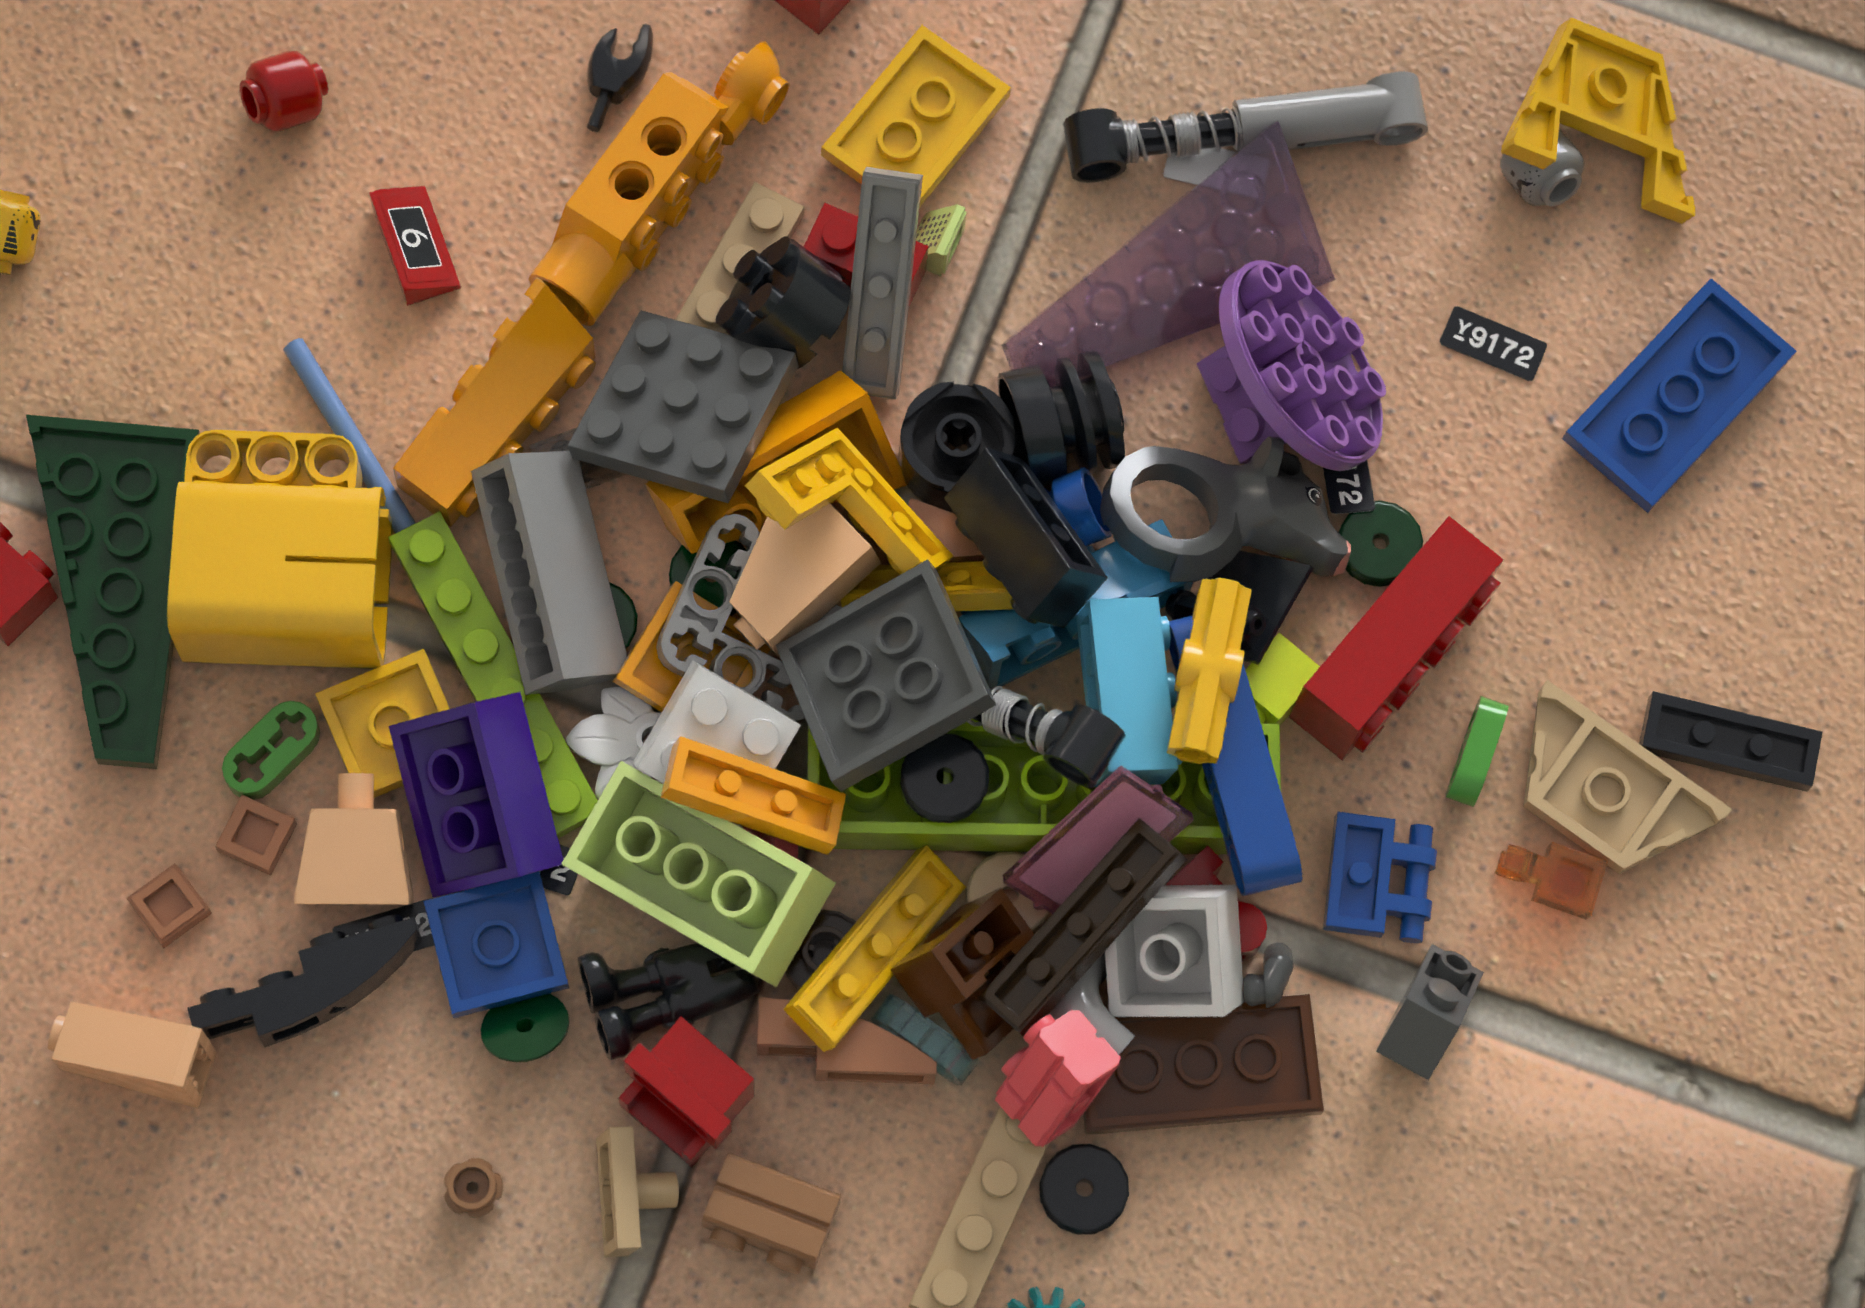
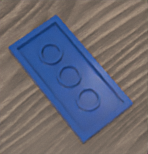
(1679, 395)

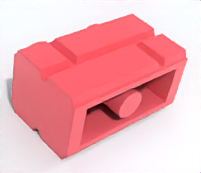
(1055, 1076)

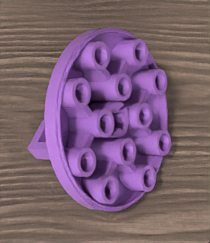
(1292, 370)

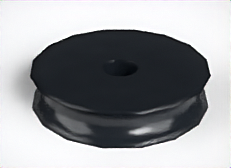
(945, 801)
(1089, 1165)

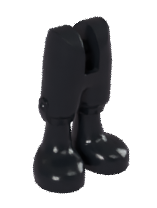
(677, 973)

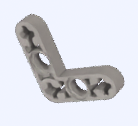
(708, 624)

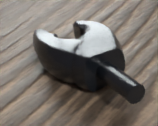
(615, 78)

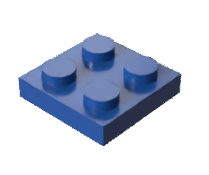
(496, 944)

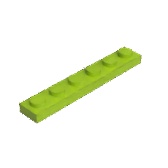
(488, 656)

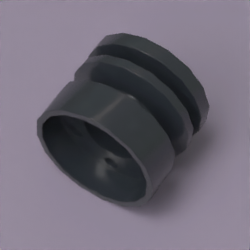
(1073, 416)

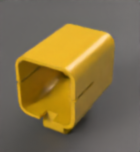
(281, 560)

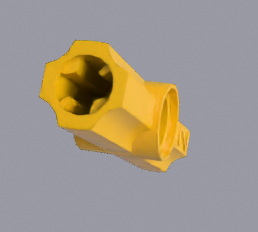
(1209, 671)

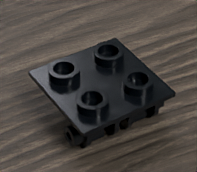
(1274, 590)

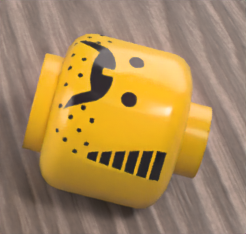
(17, 230)

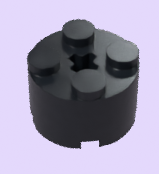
(784, 299)
(956, 416)

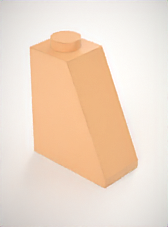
(798, 576)
(133, 1052)

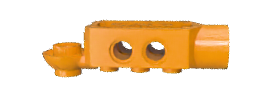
(649, 176)

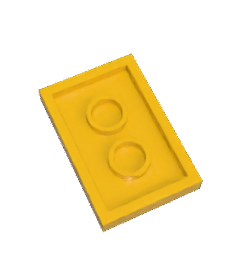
(918, 113)

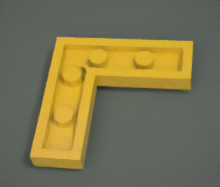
(835, 470)

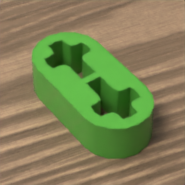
(262, 741)
(1477, 751)

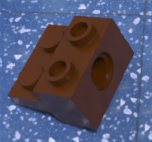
(950, 967)

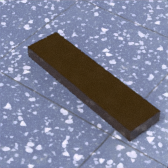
(1083, 927)

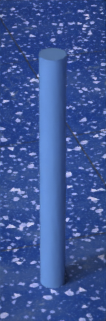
(343, 425)

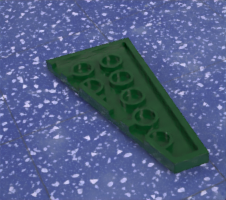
(111, 539)

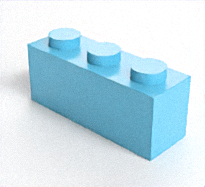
(1129, 681)

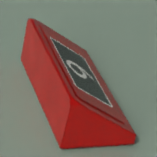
(414, 242)

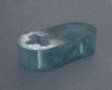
(924, 1034)

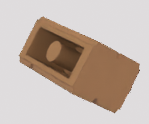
(770, 1213)

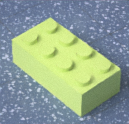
(699, 874)

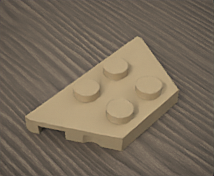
(1608, 787)

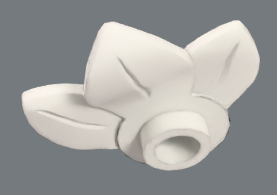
(614, 734)

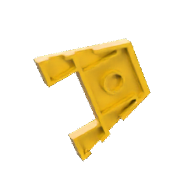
(1612, 94)

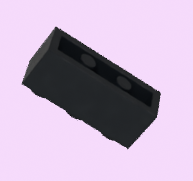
(1024, 539)

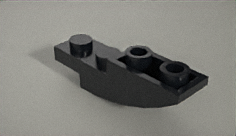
(335, 978)

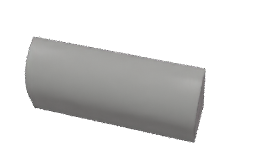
(550, 570)

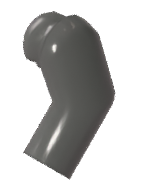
(1277, 971)

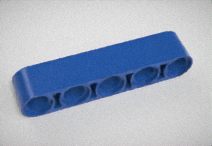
(1247, 792)

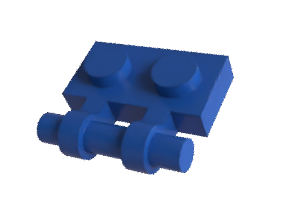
(1361, 876)

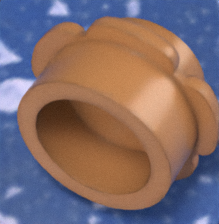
(472, 1171)

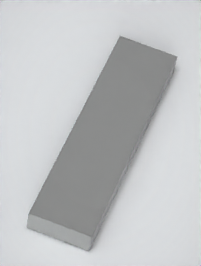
(882, 280)

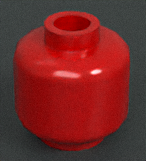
(283, 91)

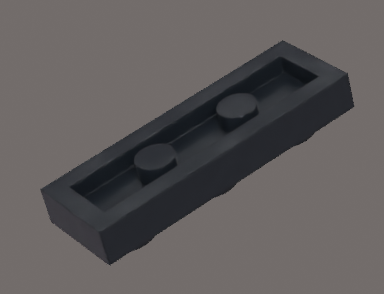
(1730, 741)

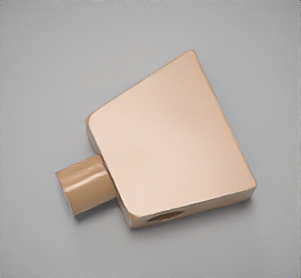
(354, 851)

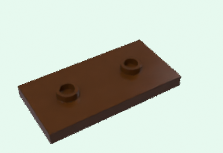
(1213, 1070)

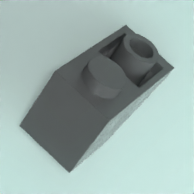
(1430, 1011)

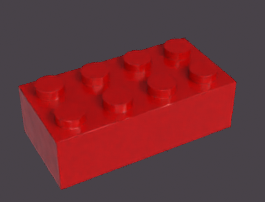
(1395, 638)

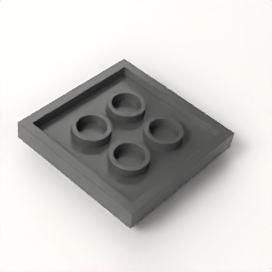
(683, 406)
(885, 675)

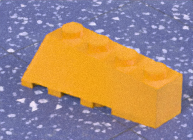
(498, 404)
(796, 422)

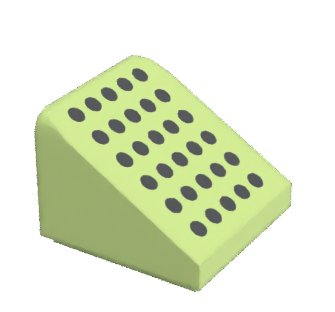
(942, 233)

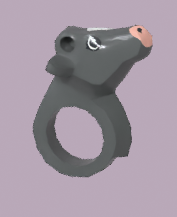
(1249, 504)

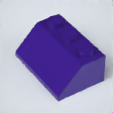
(476, 794)

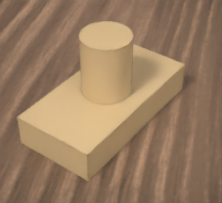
(627, 1192)

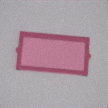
(1088, 833)

